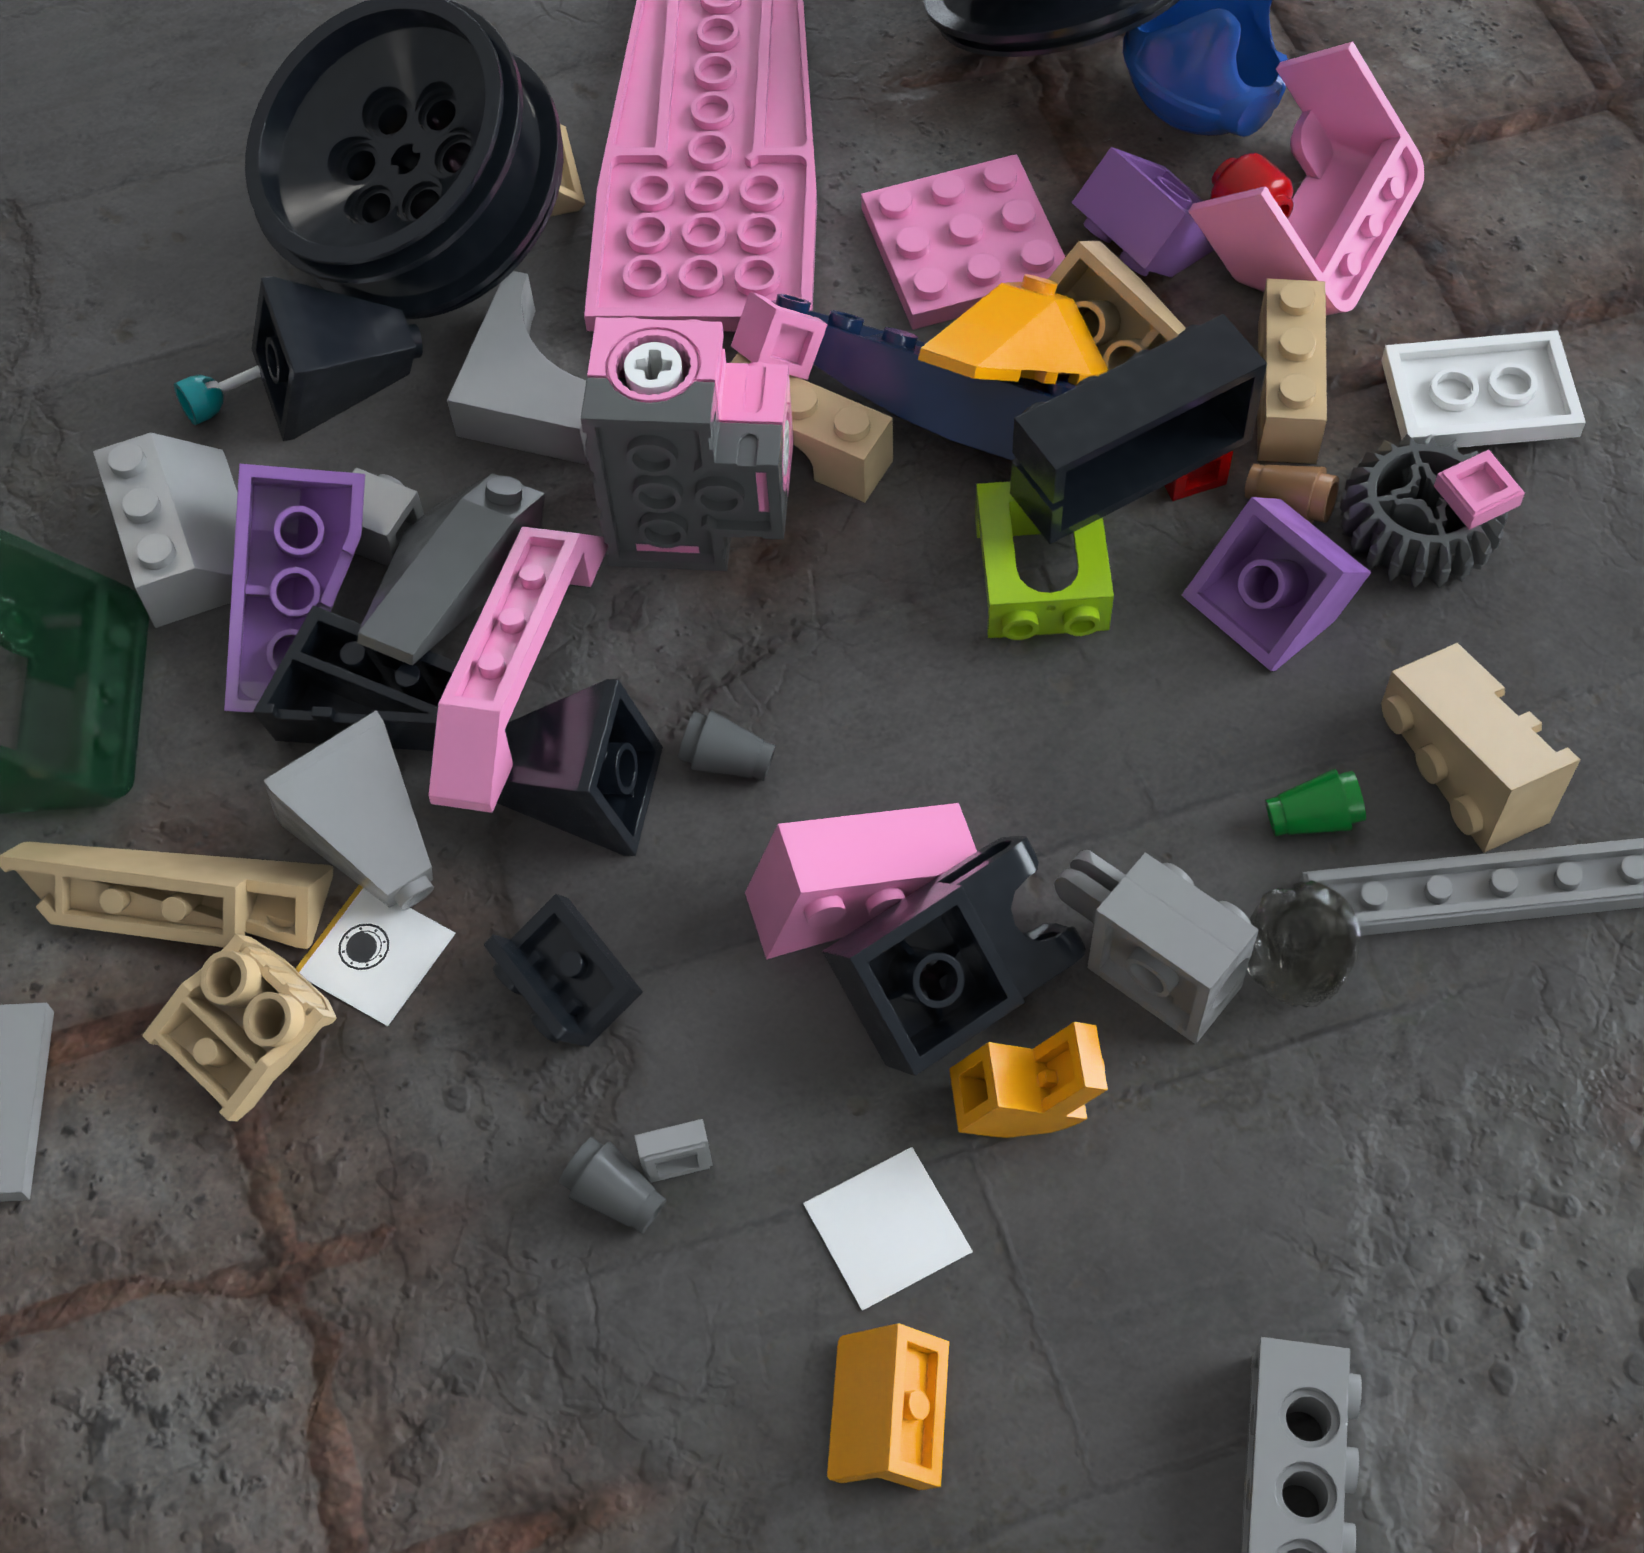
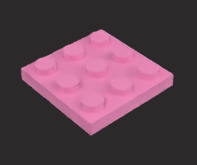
(960, 237)

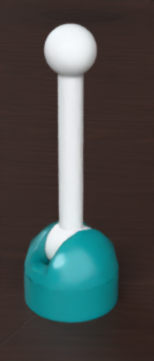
(203, 396)

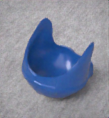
(1207, 66)

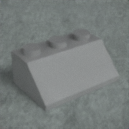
(174, 522)

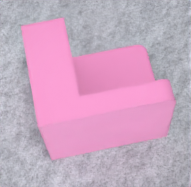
(778, 335)

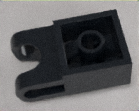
(971, 952)

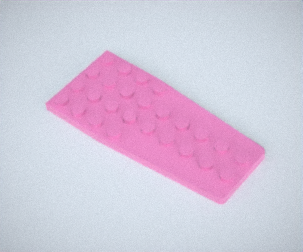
(706, 165)

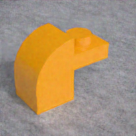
(1029, 1090)

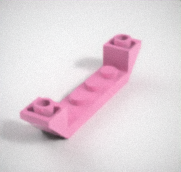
(470, 735)

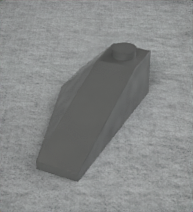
(448, 566)

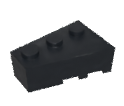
(335, 682)

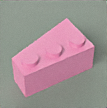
(845, 870)

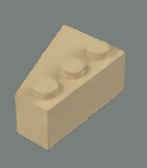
(1476, 747)

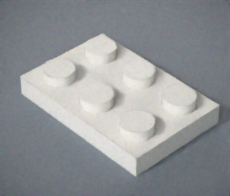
(1483, 390)

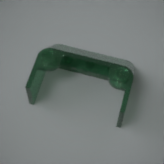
(80, 684)

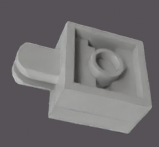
(1161, 938)

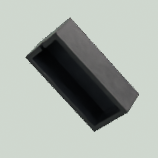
(1135, 427)

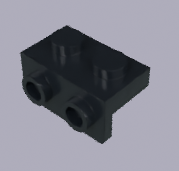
(564, 974)

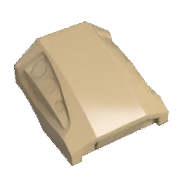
(240, 1023)

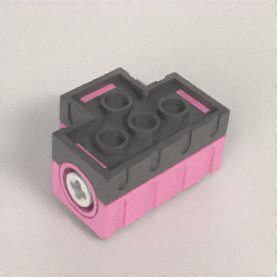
(683, 443)

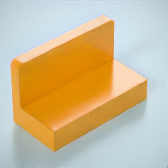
(889, 1407)

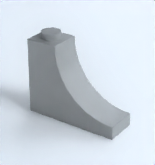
(511, 390)

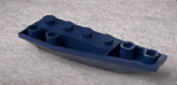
(888, 373)

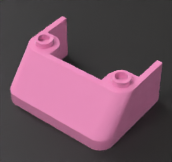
(1354, 190)

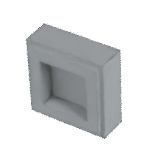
(674, 1151)

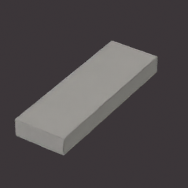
(23, 1068)

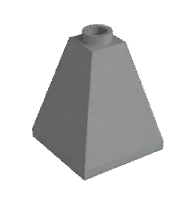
(356, 812)

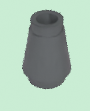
(724, 748)
(611, 1185)

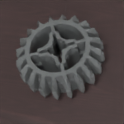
(1411, 523)

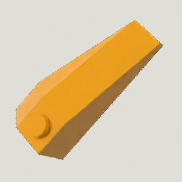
(1018, 334)

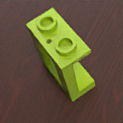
(1021, 611)

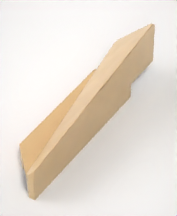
(173, 893)

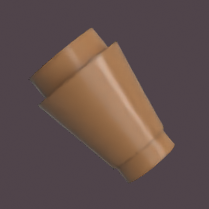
(1303, 488)

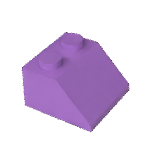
(1143, 213)
(1274, 581)

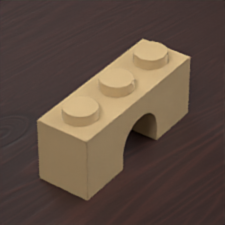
(1295, 378)
(840, 437)

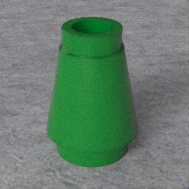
(1318, 805)

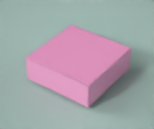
(1479, 489)

